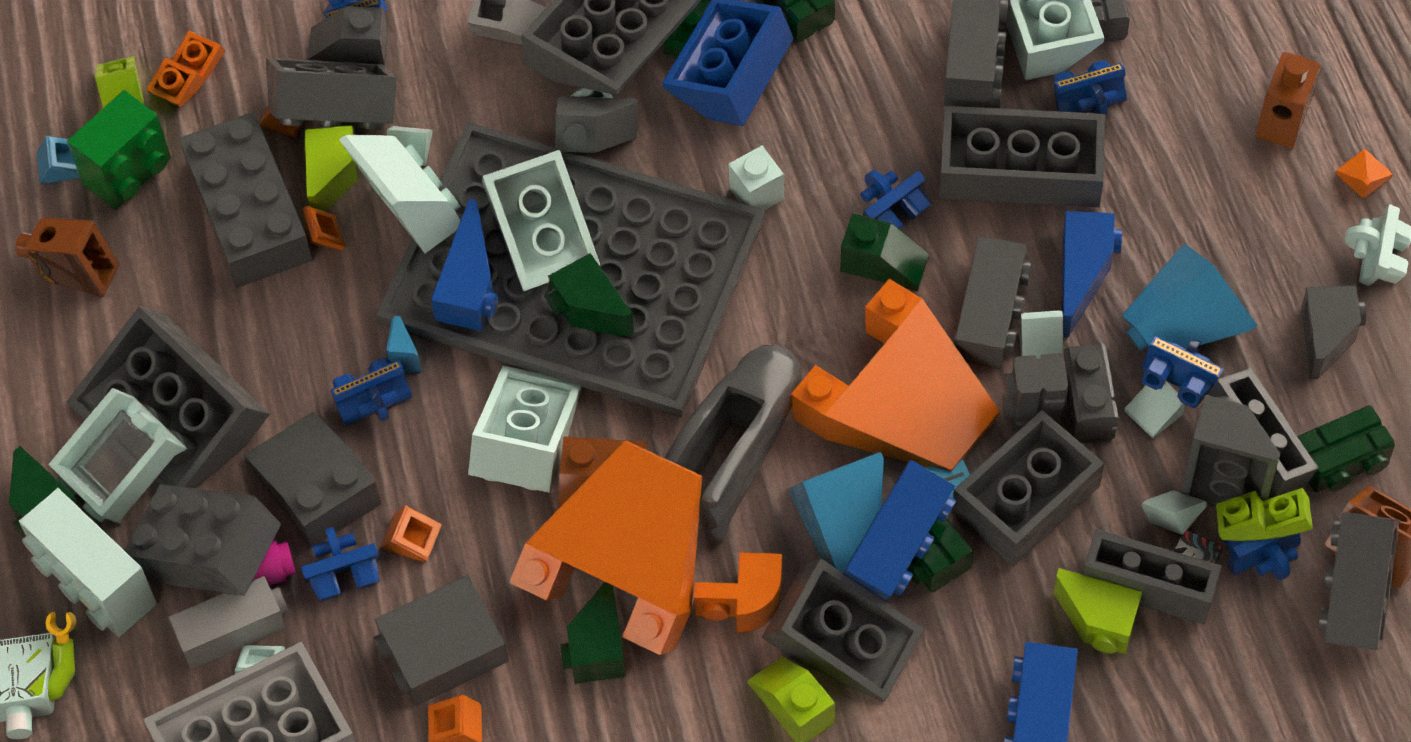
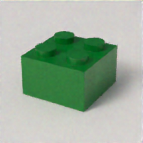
(119, 149)

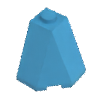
(1186, 303)
(840, 507)

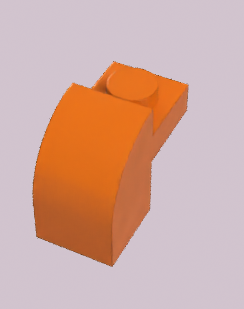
(751, 599)

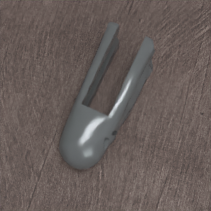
(753, 397)

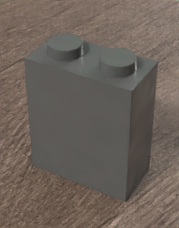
(440, 641)

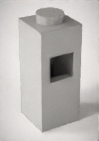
(229, 622)

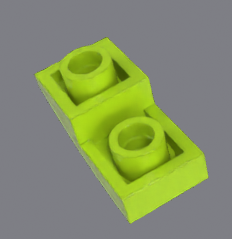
(1253, 519)

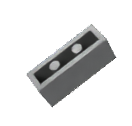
(992, 302)
(1294, 464)
(1166, 578)
(1359, 580)

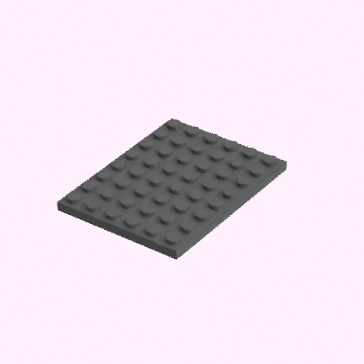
(658, 242)

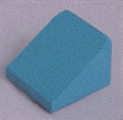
(55, 161)
(401, 347)

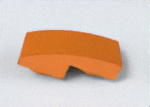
(187, 71)

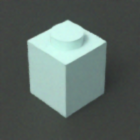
(756, 179)

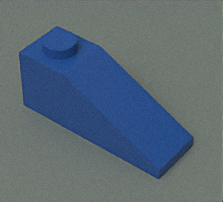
(1086, 260)
(465, 285)

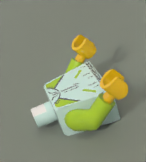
(34, 675)

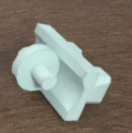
(1374, 244)

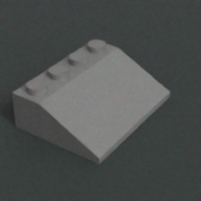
(263, 703)

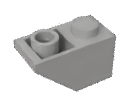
(503, 18)

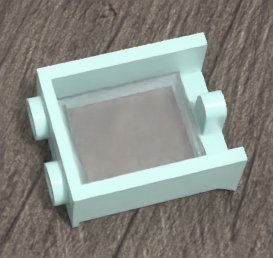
(115, 456)

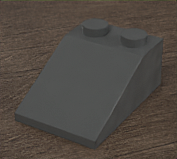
(314, 478)
(842, 630)

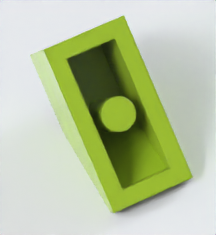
(118, 76)
(328, 166)
(1098, 609)
(794, 699)

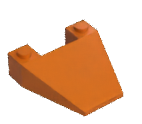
(910, 398)
(631, 529)

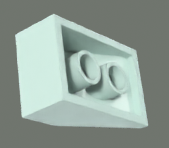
(538, 217)
(523, 429)

